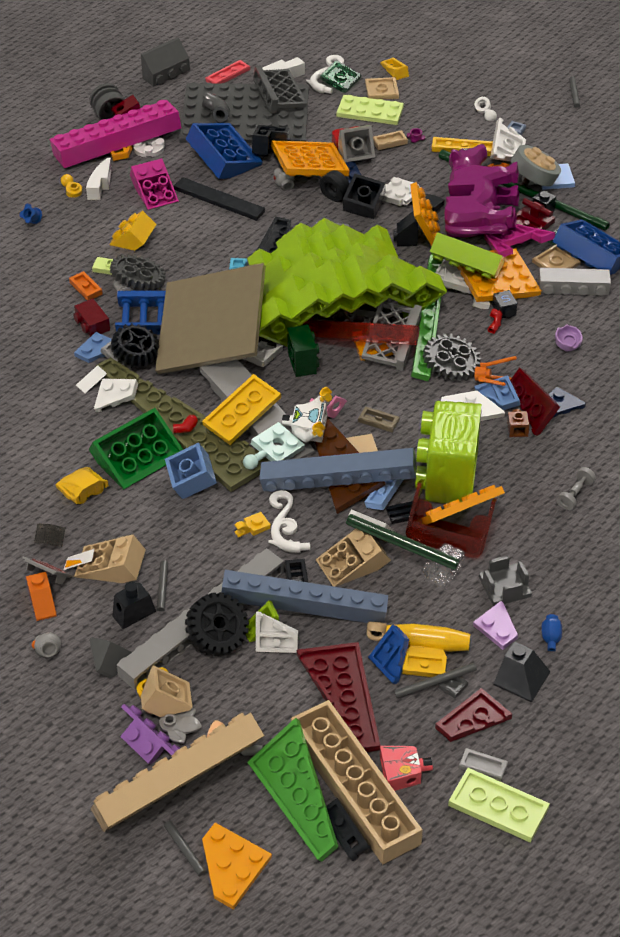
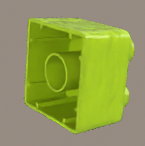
(449, 451)

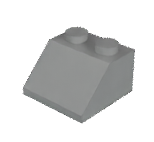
(356, 143)

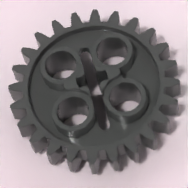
(137, 272)
(451, 357)

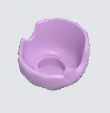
(568, 338)

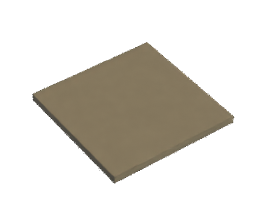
(211, 319)

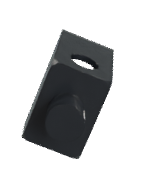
(132, 604)

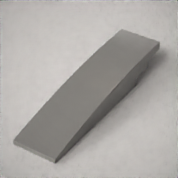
(229, 376)

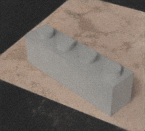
(574, 281)

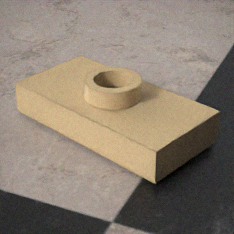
(390, 140)

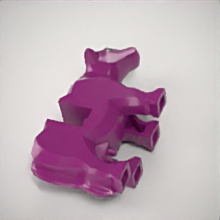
(476, 196)

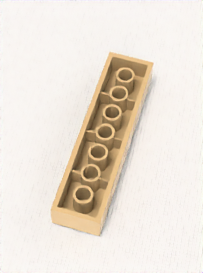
(178, 771)
(358, 783)

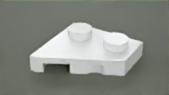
(114, 392)
(274, 635)

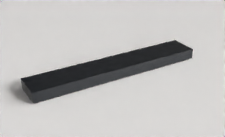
(219, 198)

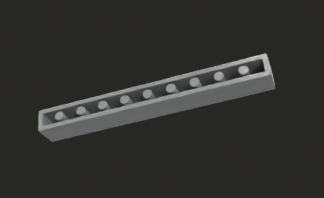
(173, 639)

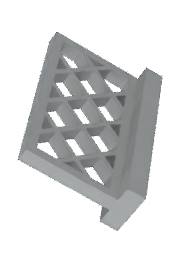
(402, 349)

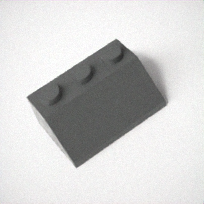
(164, 62)

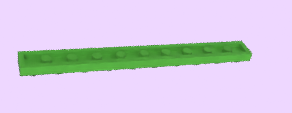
(428, 329)

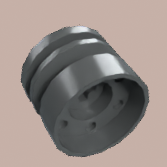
(104, 98)

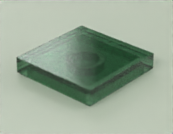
(340, 76)

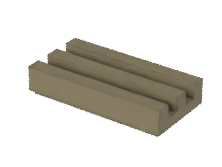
(377, 421)

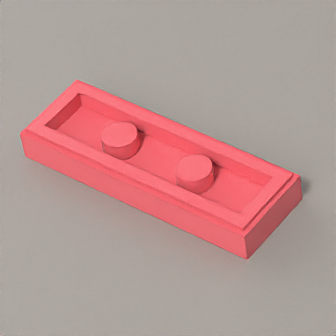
(228, 73)

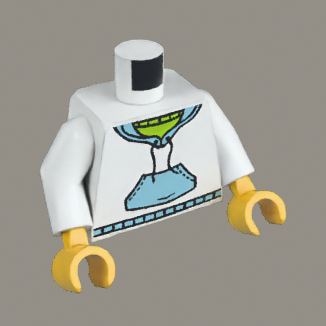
(310, 418)

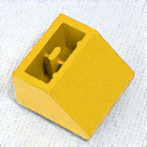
(133, 232)

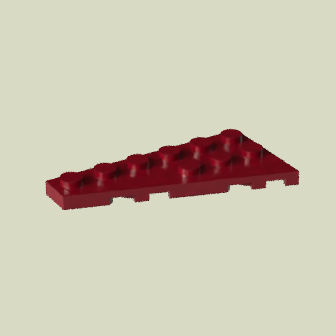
(342, 681)

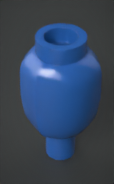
(551, 631)

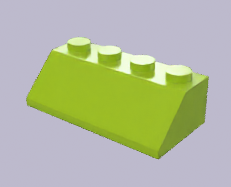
(466, 255)

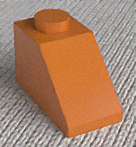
(41, 596)

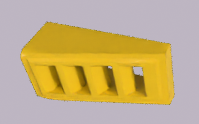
(396, 70)

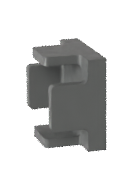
(505, 581)

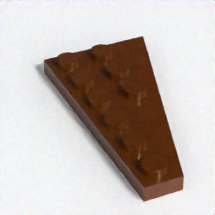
(336, 444)

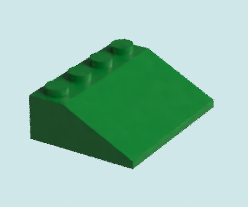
(135, 449)

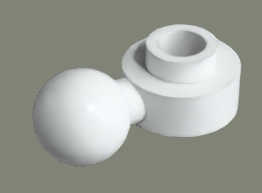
(490, 115)

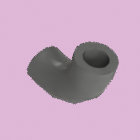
(217, 106)

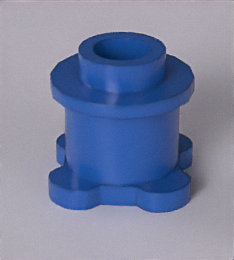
(31, 215)

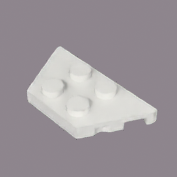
(505, 142)
(489, 409)

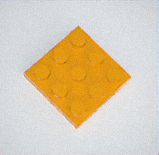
(423, 213)

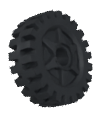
(203, 631)

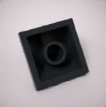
(521, 672)

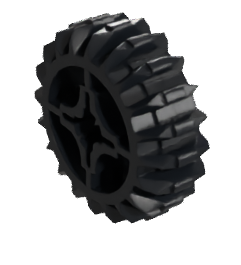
(137, 340)

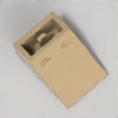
(352, 558)
(113, 560)

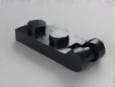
(346, 830)

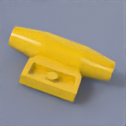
(428, 648)

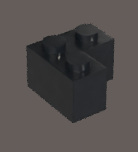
(263, 138)

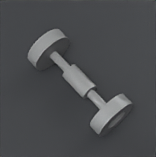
(566, 499)

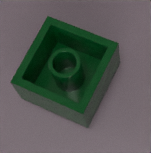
(302, 350)

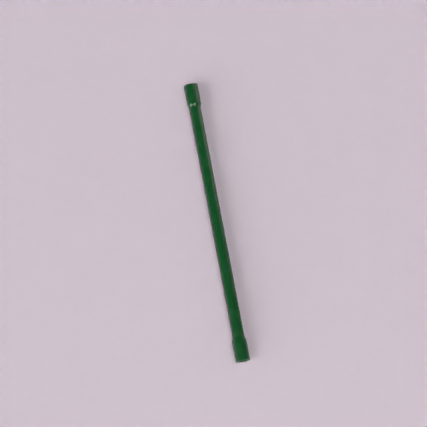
(595, 221)

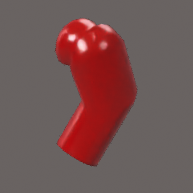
(497, 315)
(187, 426)

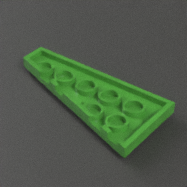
(291, 780)

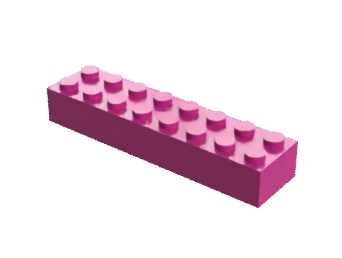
(115, 133)

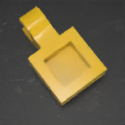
(255, 524)

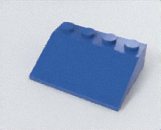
(222, 149)
(589, 244)

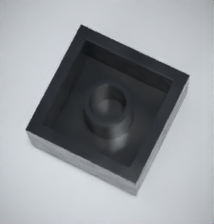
(364, 196)

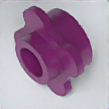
(415, 135)

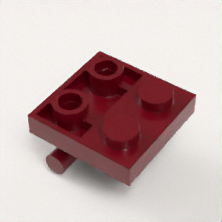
(535, 215)

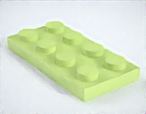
(370, 109)
(499, 804)

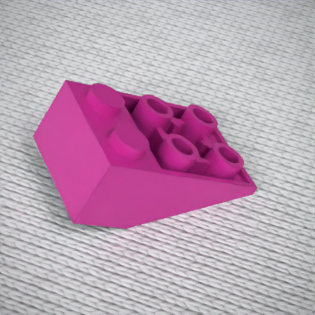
(153, 184)

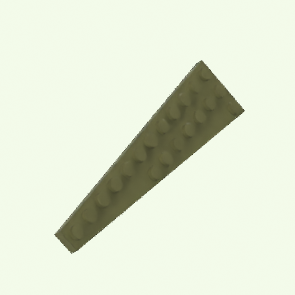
(224, 458)

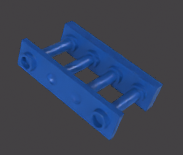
(143, 300)

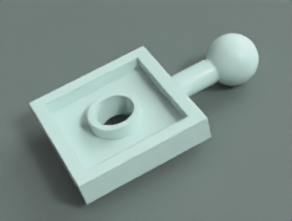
(264, 444)

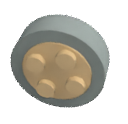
(536, 166)

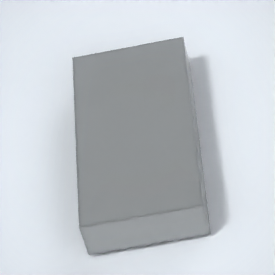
(484, 764)

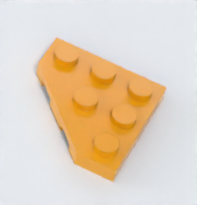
(232, 864)

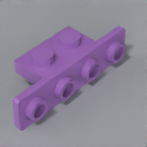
(144, 737)

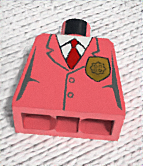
(402, 766)

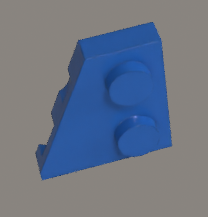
(391, 653)

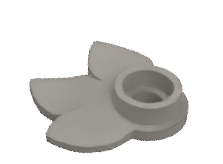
(182, 724)

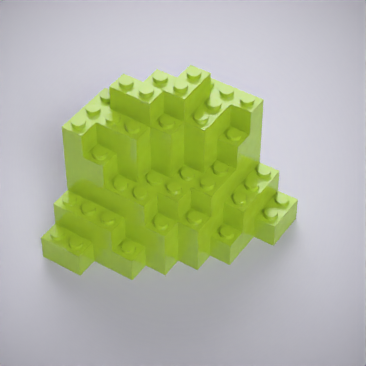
(336, 269)

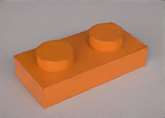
(85, 286)

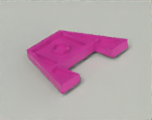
(502, 242)

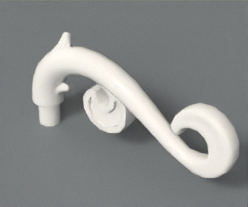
(313, 80)
(289, 525)

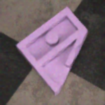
(497, 626)

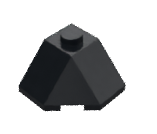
(406, 231)

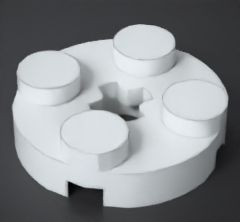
(154, 150)

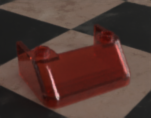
(468, 539)

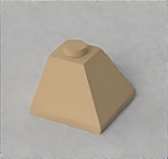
(165, 693)

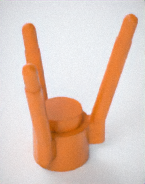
(483, 373)

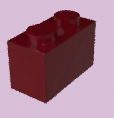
(91, 317)

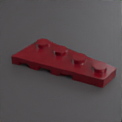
(534, 400)

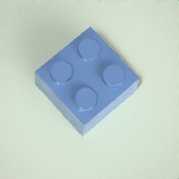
(190, 471)

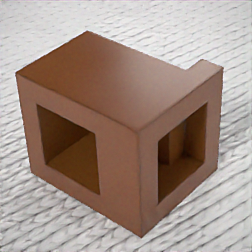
(518, 419)

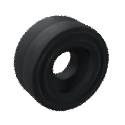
(334, 185)

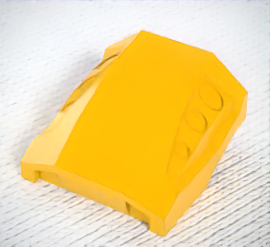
(81, 485)

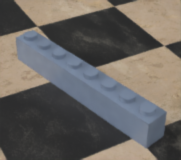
(338, 470)
(305, 597)

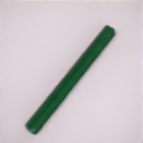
(402, 541)

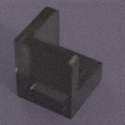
(49, 535)

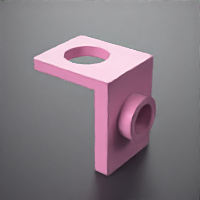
(334, 412)

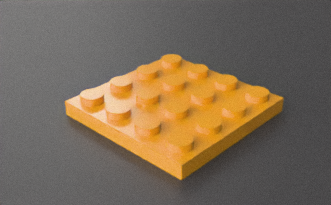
(309, 158)
(513, 277)

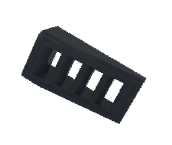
(296, 564)

